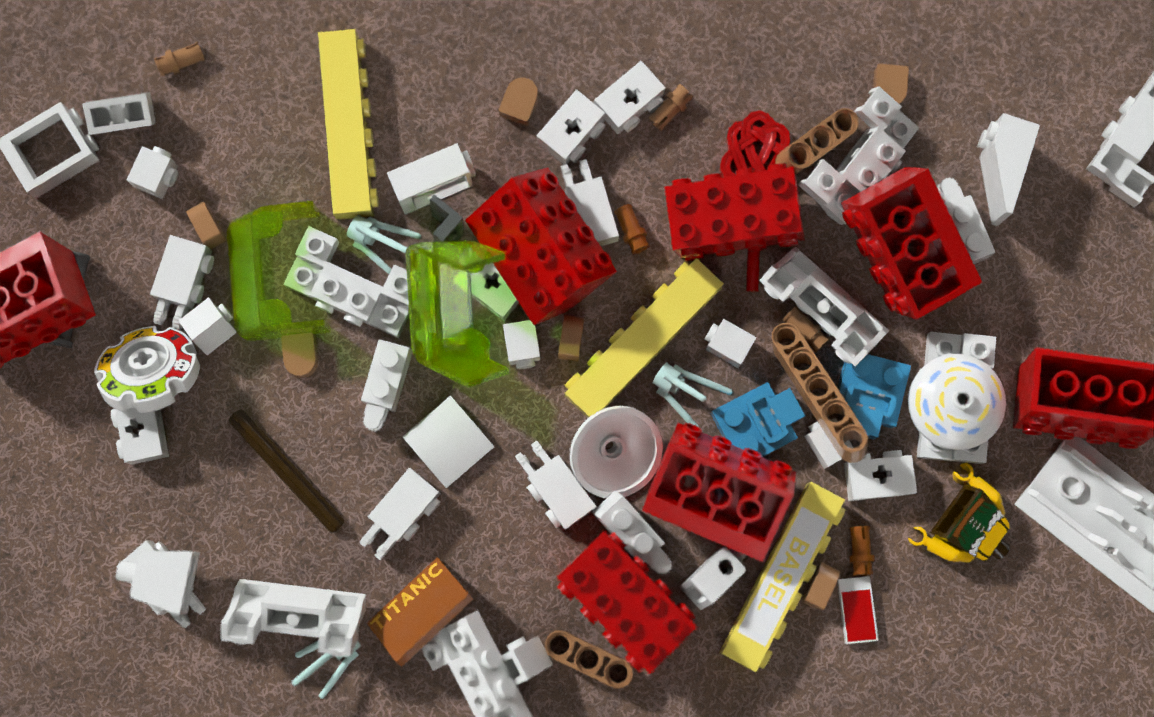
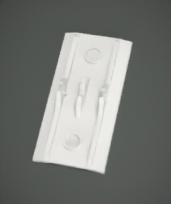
(1097, 515)

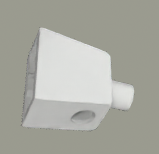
(161, 578)
(708, 582)

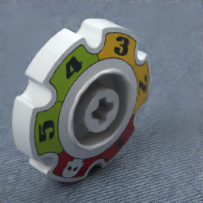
(147, 369)

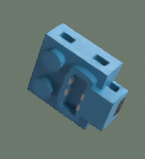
(874, 391)
(759, 419)

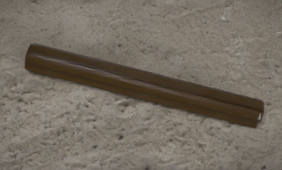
(286, 471)

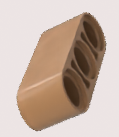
(828, 136)
(600, 670)

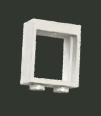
(435, 174)
(40, 185)

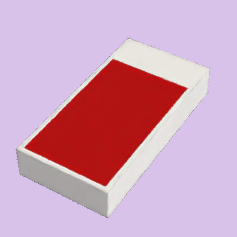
(857, 610)

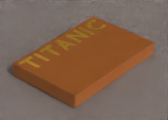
(419, 611)

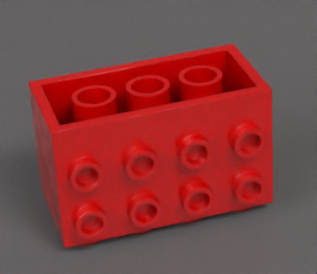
(734, 212)
(546, 245)
(1085, 398)
(626, 602)

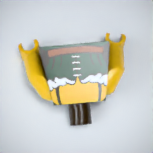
(970, 524)

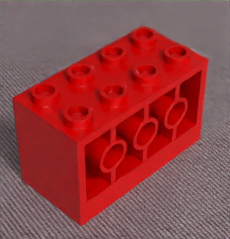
(910, 242)
(39, 295)
(720, 491)

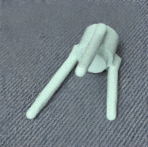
(366, 231)
(671, 380)
(318, 663)

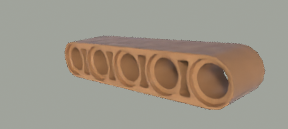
(823, 405)

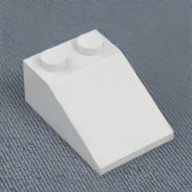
(1004, 162)

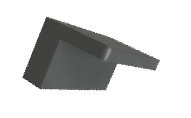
(451, 222)

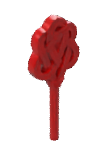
(749, 136)

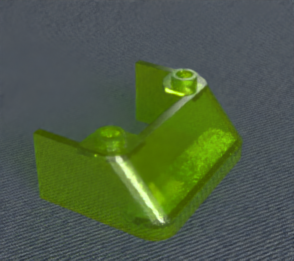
(443, 310)
(253, 315)

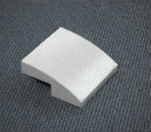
(448, 441)

